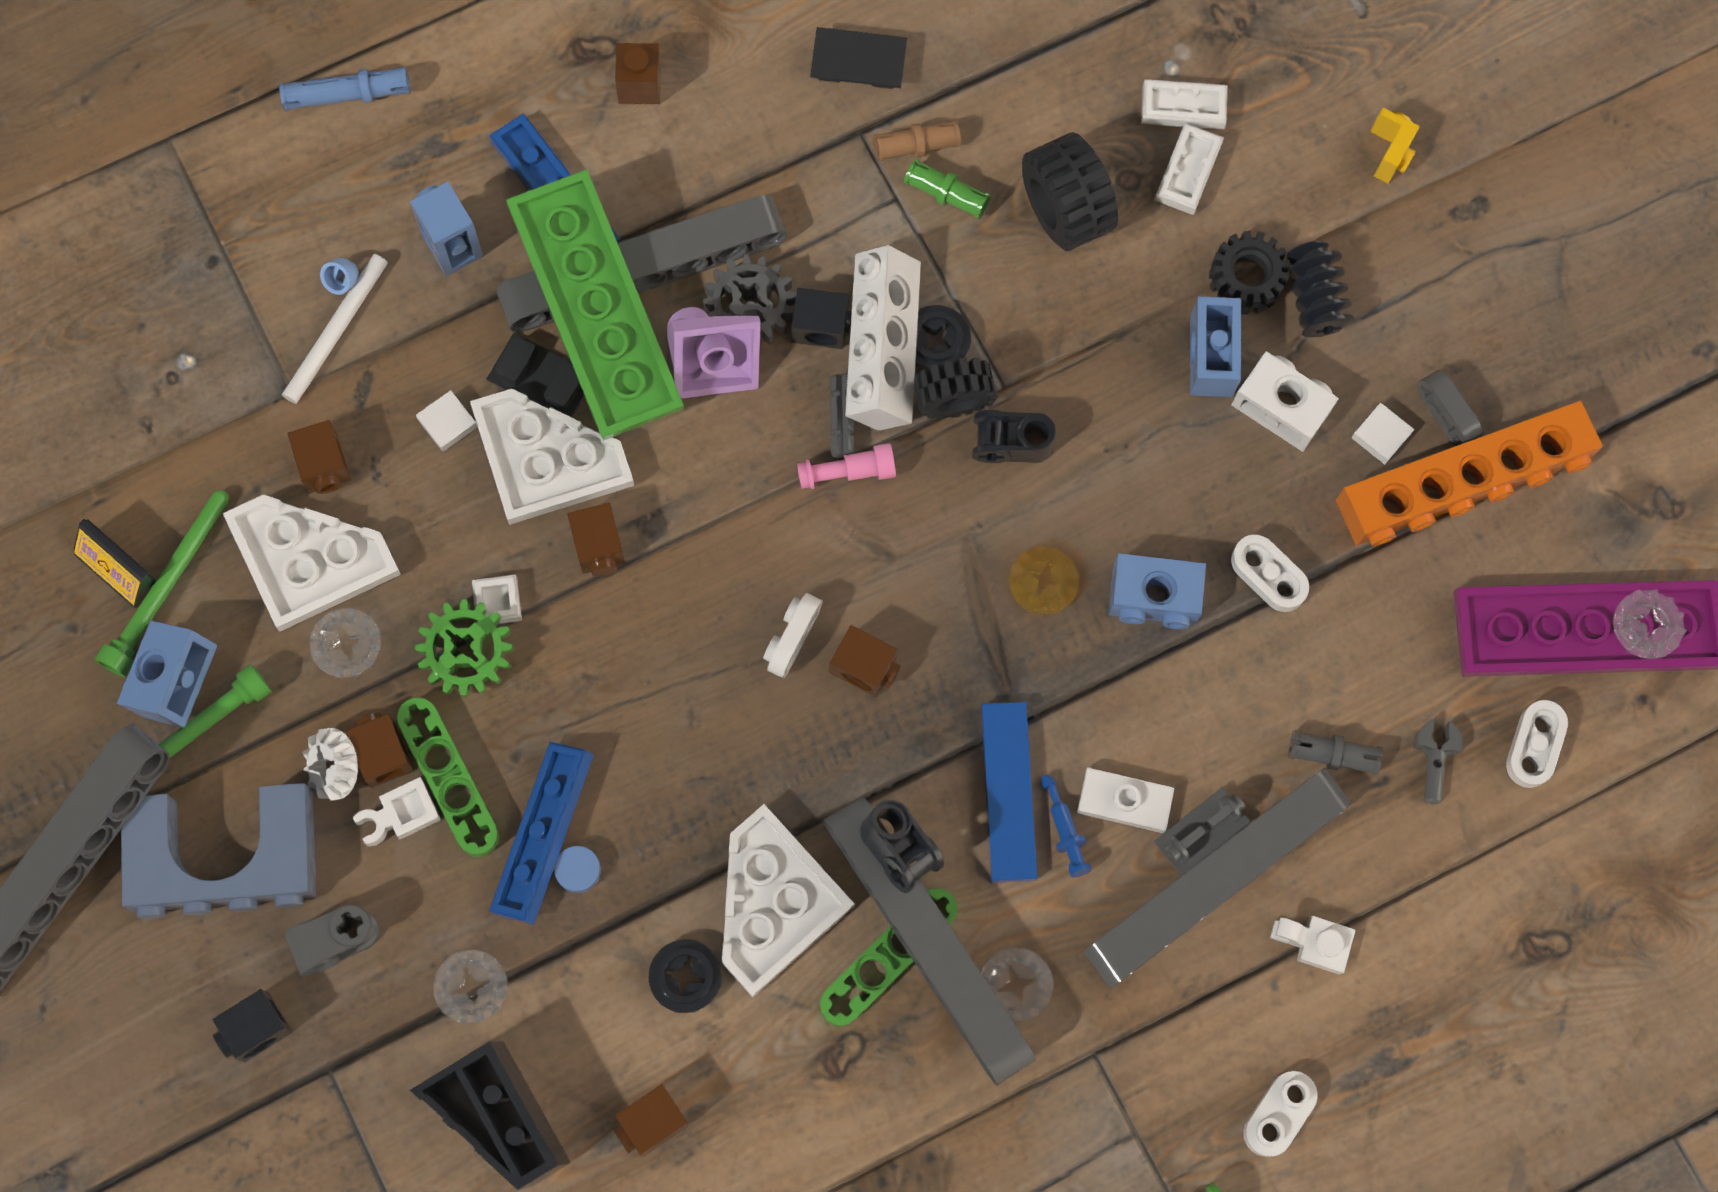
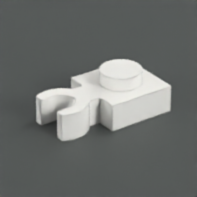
(405, 811)

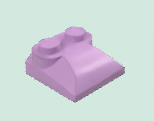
(712, 352)

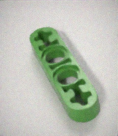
(444, 779)
(884, 953)

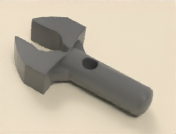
(1436, 757)

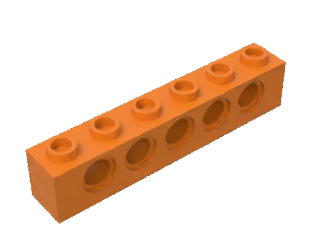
(1565, 429)

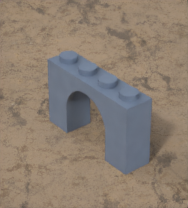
(277, 873)

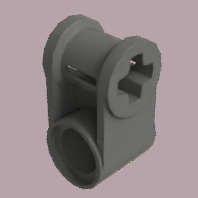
(324, 940)

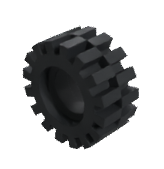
(1256, 250)
(955, 388)

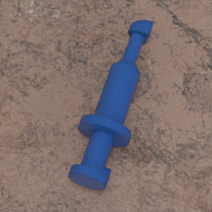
(1067, 832)

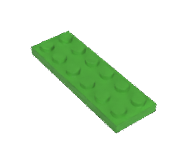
(595, 304)

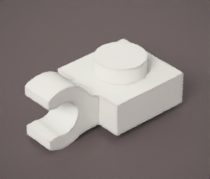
(1320, 942)

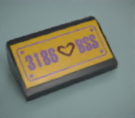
(112, 564)

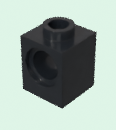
(821, 318)
(250, 1027)

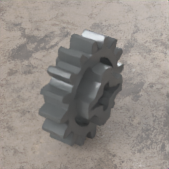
(751, 283)

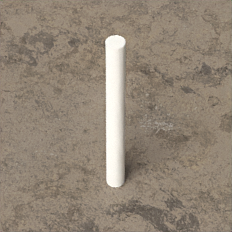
(334, 329)

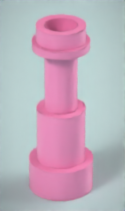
(854, 466)

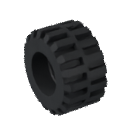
(1070, 191)

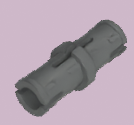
(1335, 752)

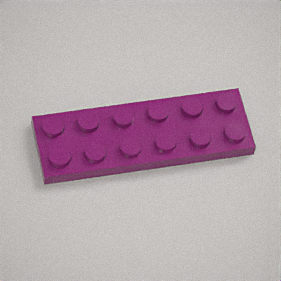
(1573, 628)

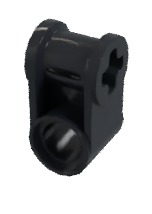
(1009, 437)
(903, 847)

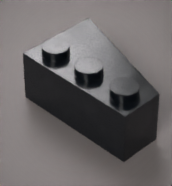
(497, 1114)

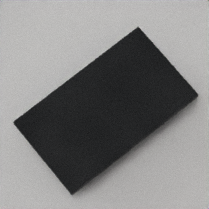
(858, 58)
(538, 375)

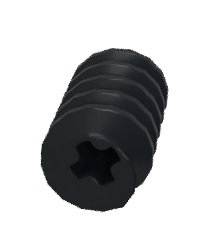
(1317, 290)

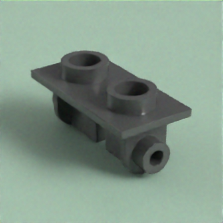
(1202, 830)

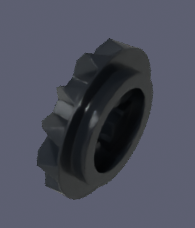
(957, 336)
(673, 958)

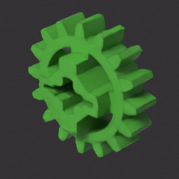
(449, 663)

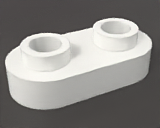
(1273, 571)
(784, 650)
(1537, 746)
(1281, 1113)

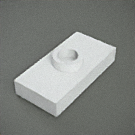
(1184, 102)
(1189, 169)
(1125, 800)

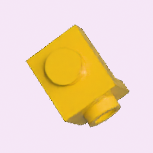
(1400, 132)

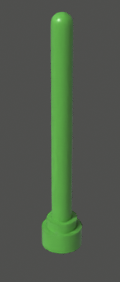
(119, 653)
(247, 688)

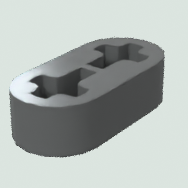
(1449, 408)

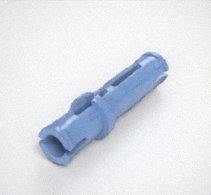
(354, 87)

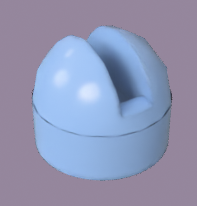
(333, 270)

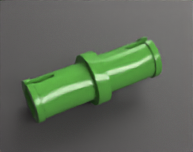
(947, 189)

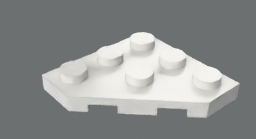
(545, 456)
(306, 558)
(774, 901)

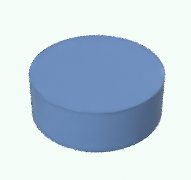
(577, 869)

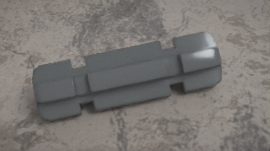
(841, 426)

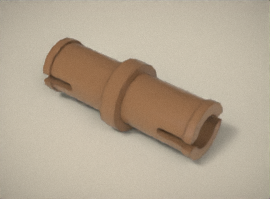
(917, 140)

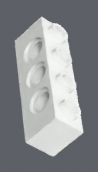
(883, 338)

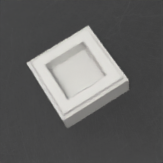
(446, 421)
(1382, 433)
(499, 595)

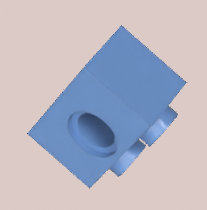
(446, 228)
(1215, 346)
(1179, 579)
(167, 674)

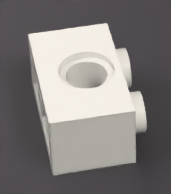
(1292, 423)

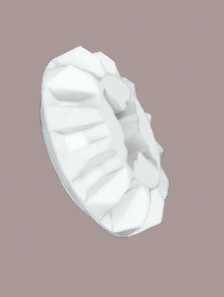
(338, 779)

